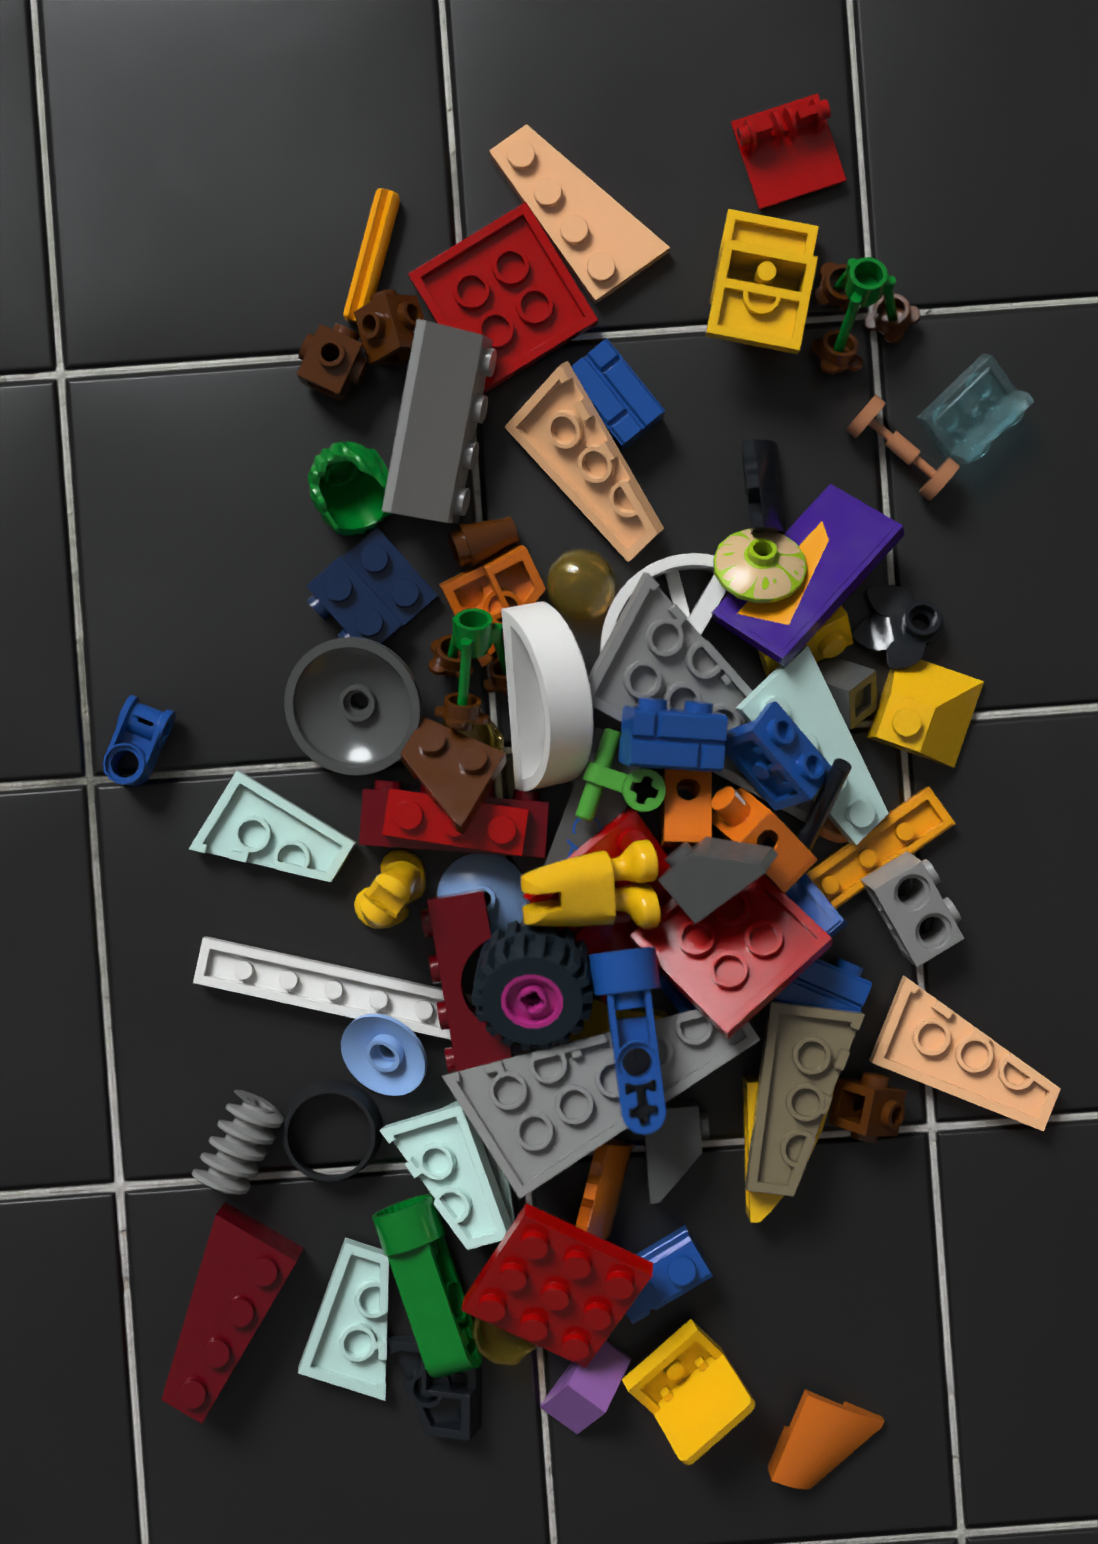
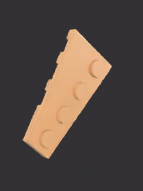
(583, 222)
(581, 457)
(950, 1054)

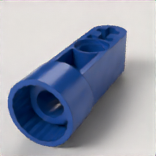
(626, 983)

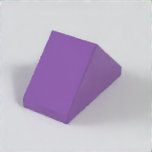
(586, 1392)

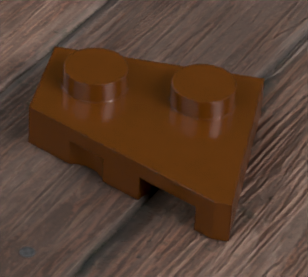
(453, 769)

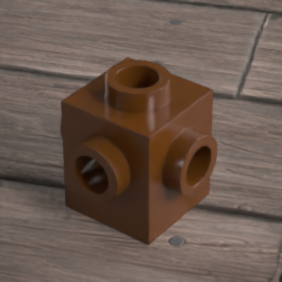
(388, 327)
(337, 376)
(868, 1107)

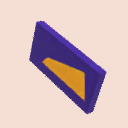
(841, 548)

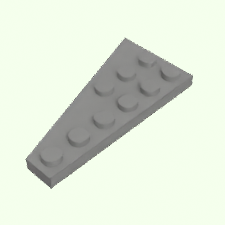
(664, 657)
(563, 1101)

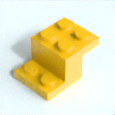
(762, 281)

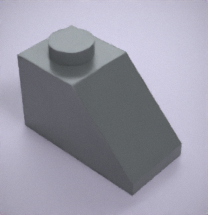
(712, 873)
(674, 1146)

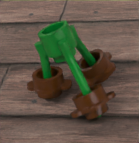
(856, 286)
(452, 657)

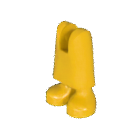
(397, 885)
(589, 889)

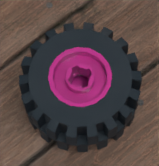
(533, 985)

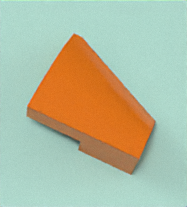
(495, 584)
(604, 1187)
(819, 1440)

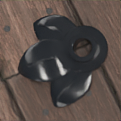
(892, 628)

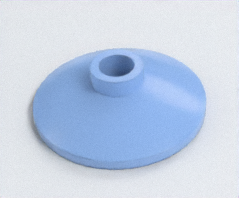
(497, 877)
(384, 1054)

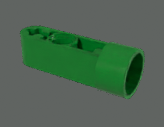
(428, 1284)

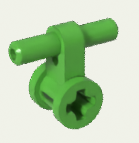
(601, 775)

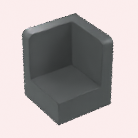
(851, 687)

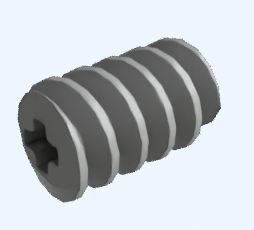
(241, 1146)

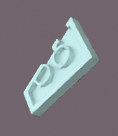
(270, 831)
(456, 1170)
(351, 1324)

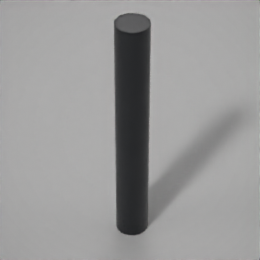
(824, 802)

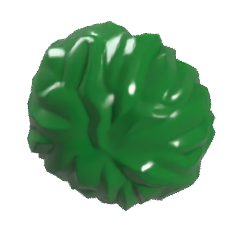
(349, 487)

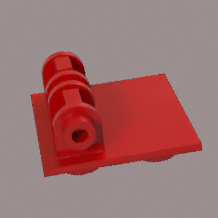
(788, 150)

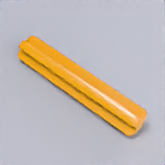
(372, 251)

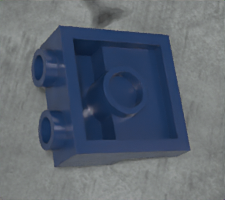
(371, 590)

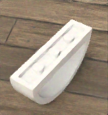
(670, 568)
(545, 697)

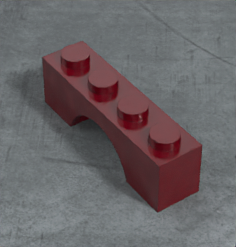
(458, 927)

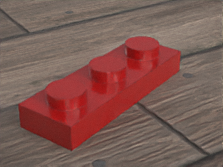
(419, 818)

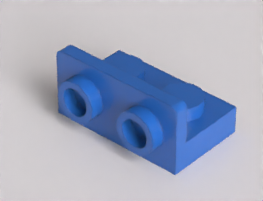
(777, 758)

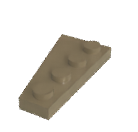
(797, 1075)

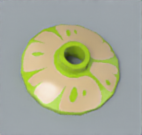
(759, 566)

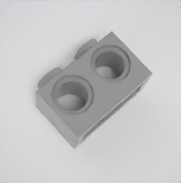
(907, 912)

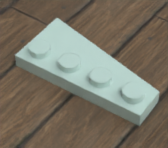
(809, 703)

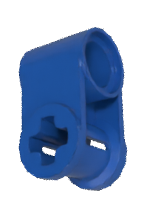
(139, 739)

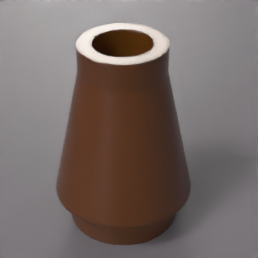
(479, 540)

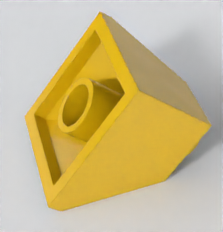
(926, 711)

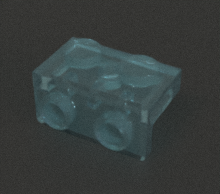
(974, 411)

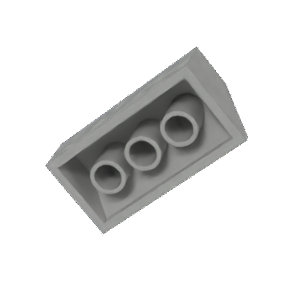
(439, 423)

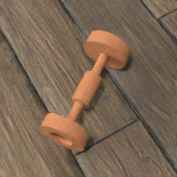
(903, 448)

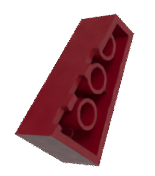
(232, 1293)

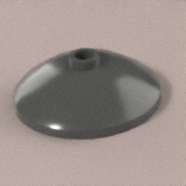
(330, 722)

